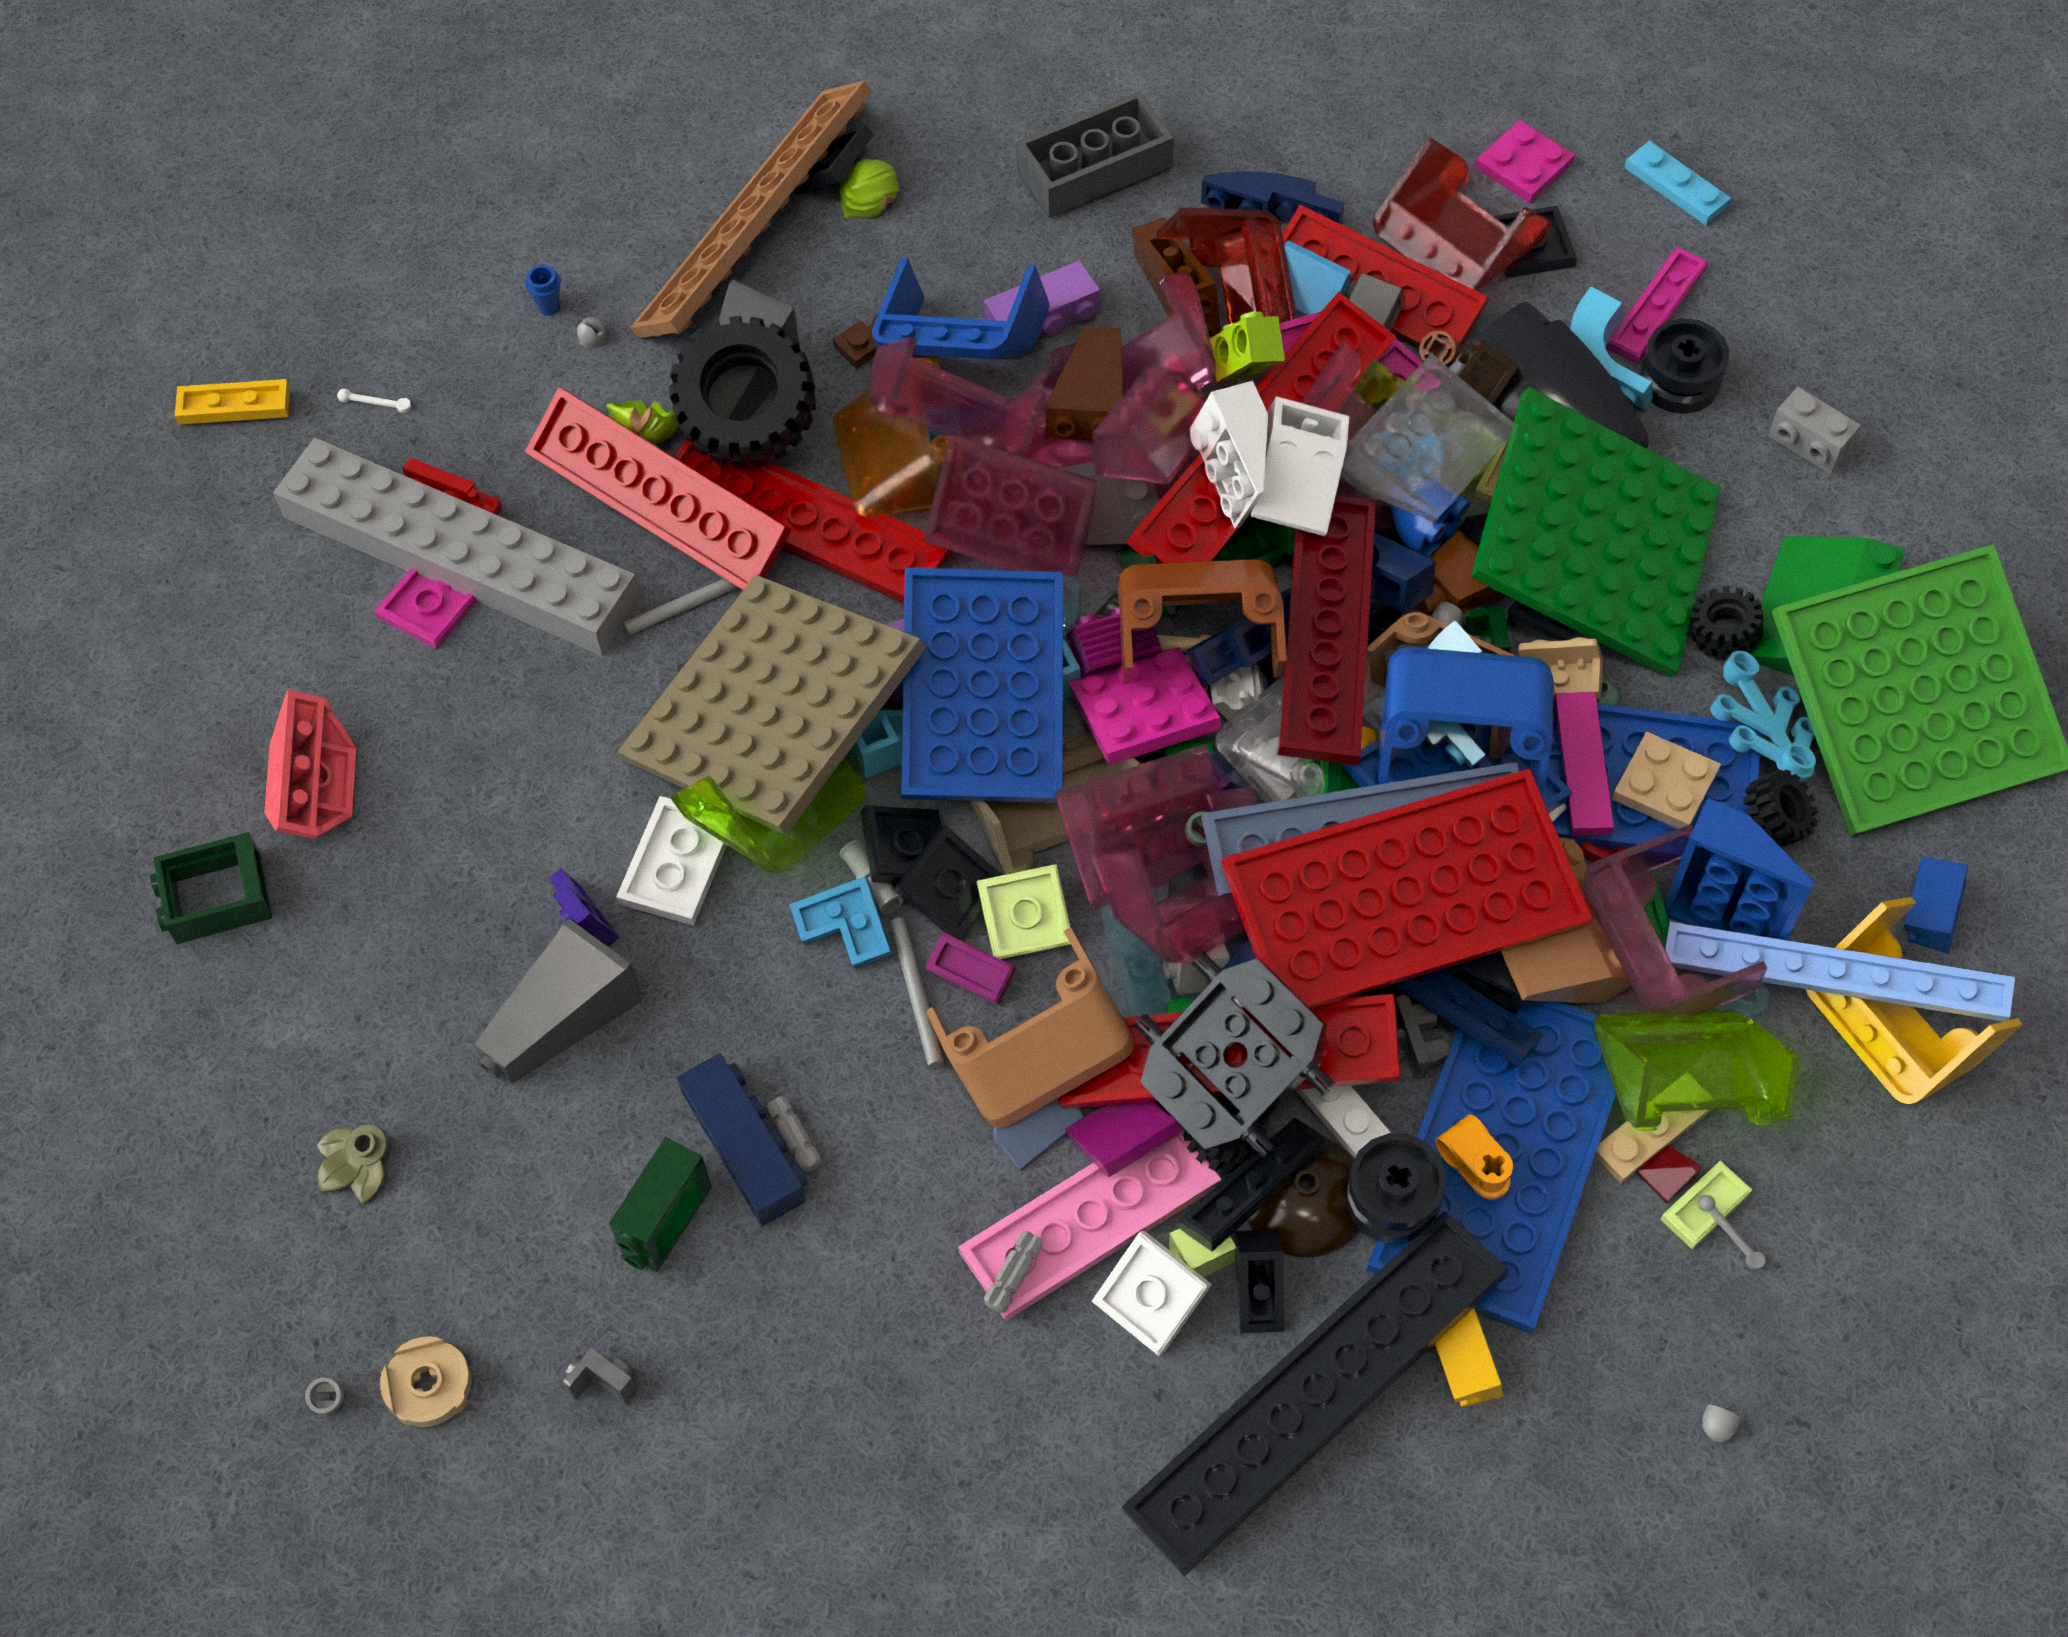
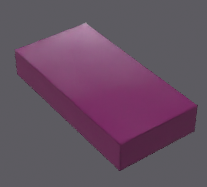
(971, 968)

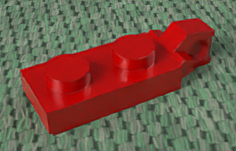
(451, 485)

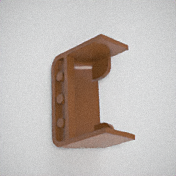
(1150, 586)

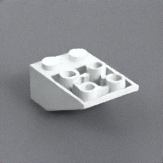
(1233, 446)
(1302, 465)

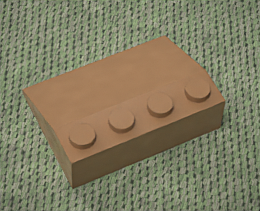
(1570, 964)

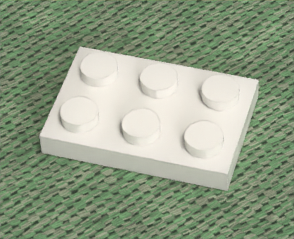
(671, 866)

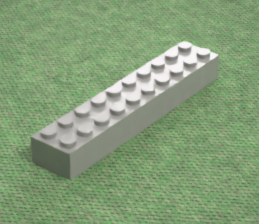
(459, 545)

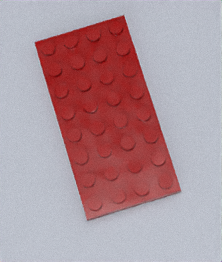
(1407, 890)

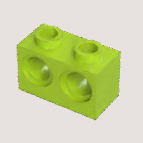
(1247, 347)

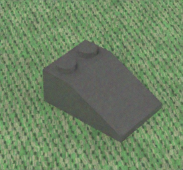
(1117, 506)

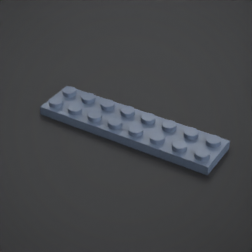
(1266, 823)

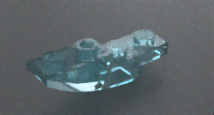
(1137, 969)

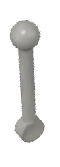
(1754, 1260)

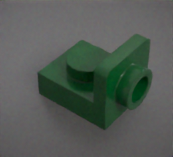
(1489, 625)

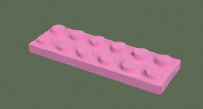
(1090, 1219)

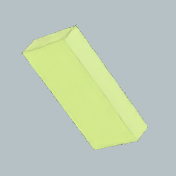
(1689, 1220)

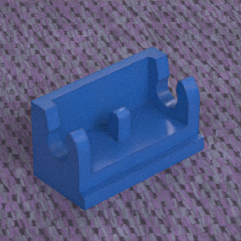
(1938, 901)

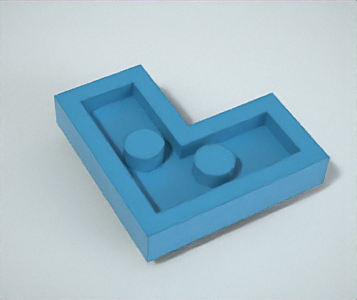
(849, 911)

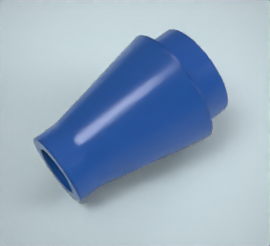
(544, 287)

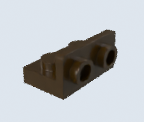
(1485, 369)

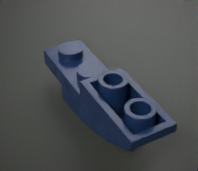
(1267, 192)
(1233, 647)

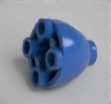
(1425, 535)

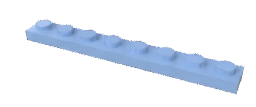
(1843, 971)

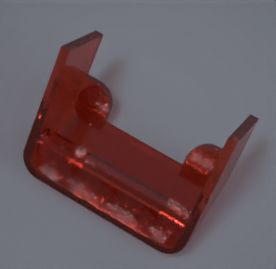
(1248, 253)

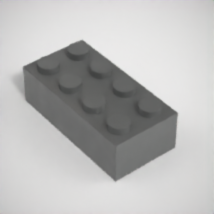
(1094, 154)

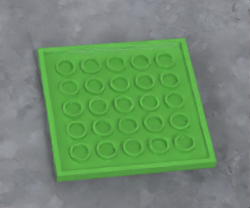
(1922, 689)

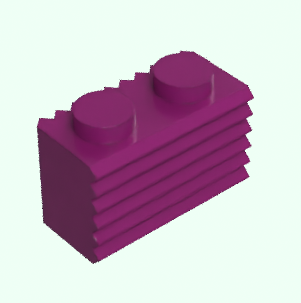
(1098, 643)

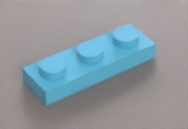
(1677, 182)

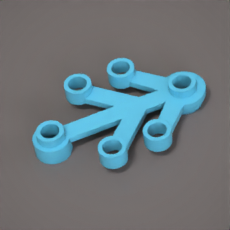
(1794, 756)

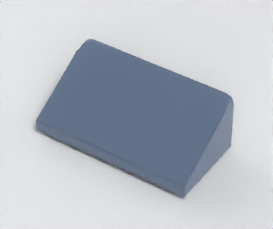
(1035, 1133)

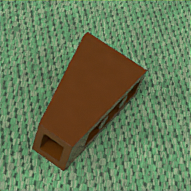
(1172, 256)
(1086, 386)

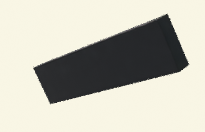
(1252, 1185)

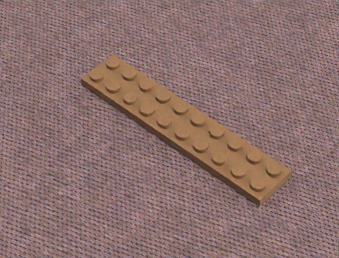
(751, 211)

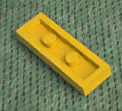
(232, 401)

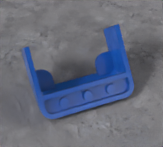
(960, 336)
(1468, 690)

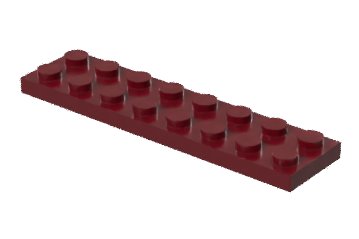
(1328, 637)

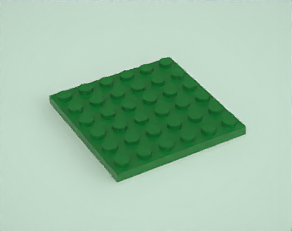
(1597, 533)

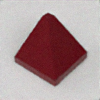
(1669, 1173)

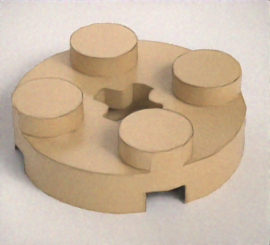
(406, 1368)

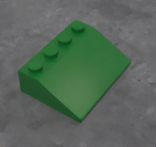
(1812, 568)

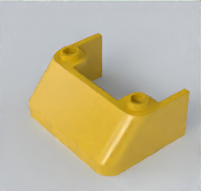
(1895, 1037)

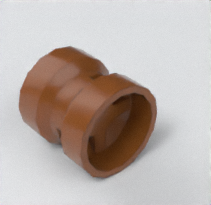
(1446, 351)

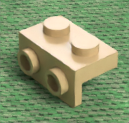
(1573, 663)

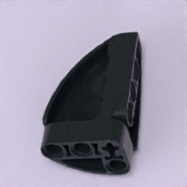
(1559, 367)

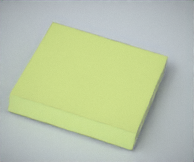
(1024, 912)

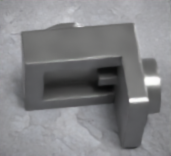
(611, 1375)

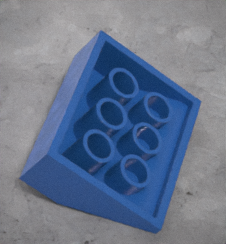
(1736, 877)

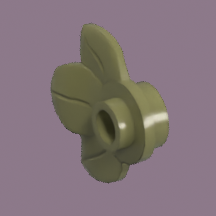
(351, 1166)

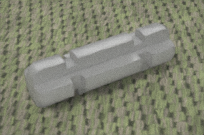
(794, 1134)
(1013, 1272)

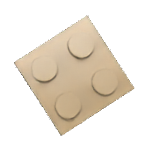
(1666, 781)

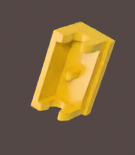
(1469, 1363)

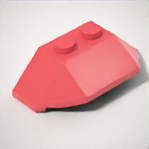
(309, 768)

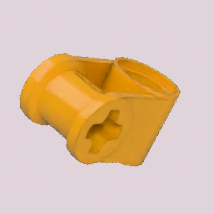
(1472, 1152)

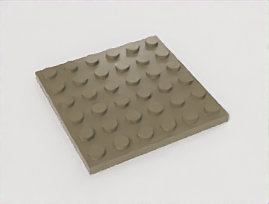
(772, 701)

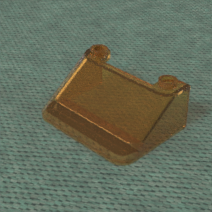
(888, 460)

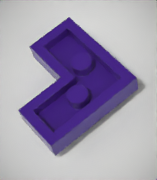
(581, 908)

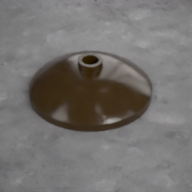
(1313, 1219)

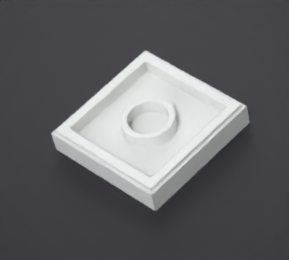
(1151, 1293)

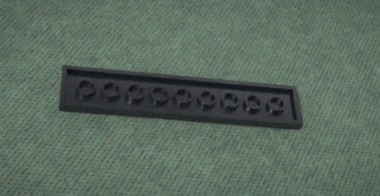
(1314, 1393)

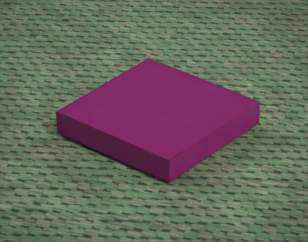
(1121, 1134)

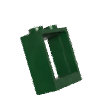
(205, 859)
(660, 1205)

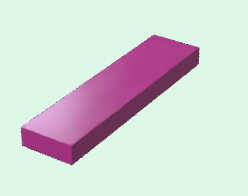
(1657, 304)
(1583, 763)

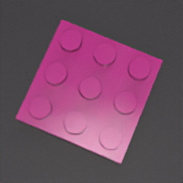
(1151, 713)

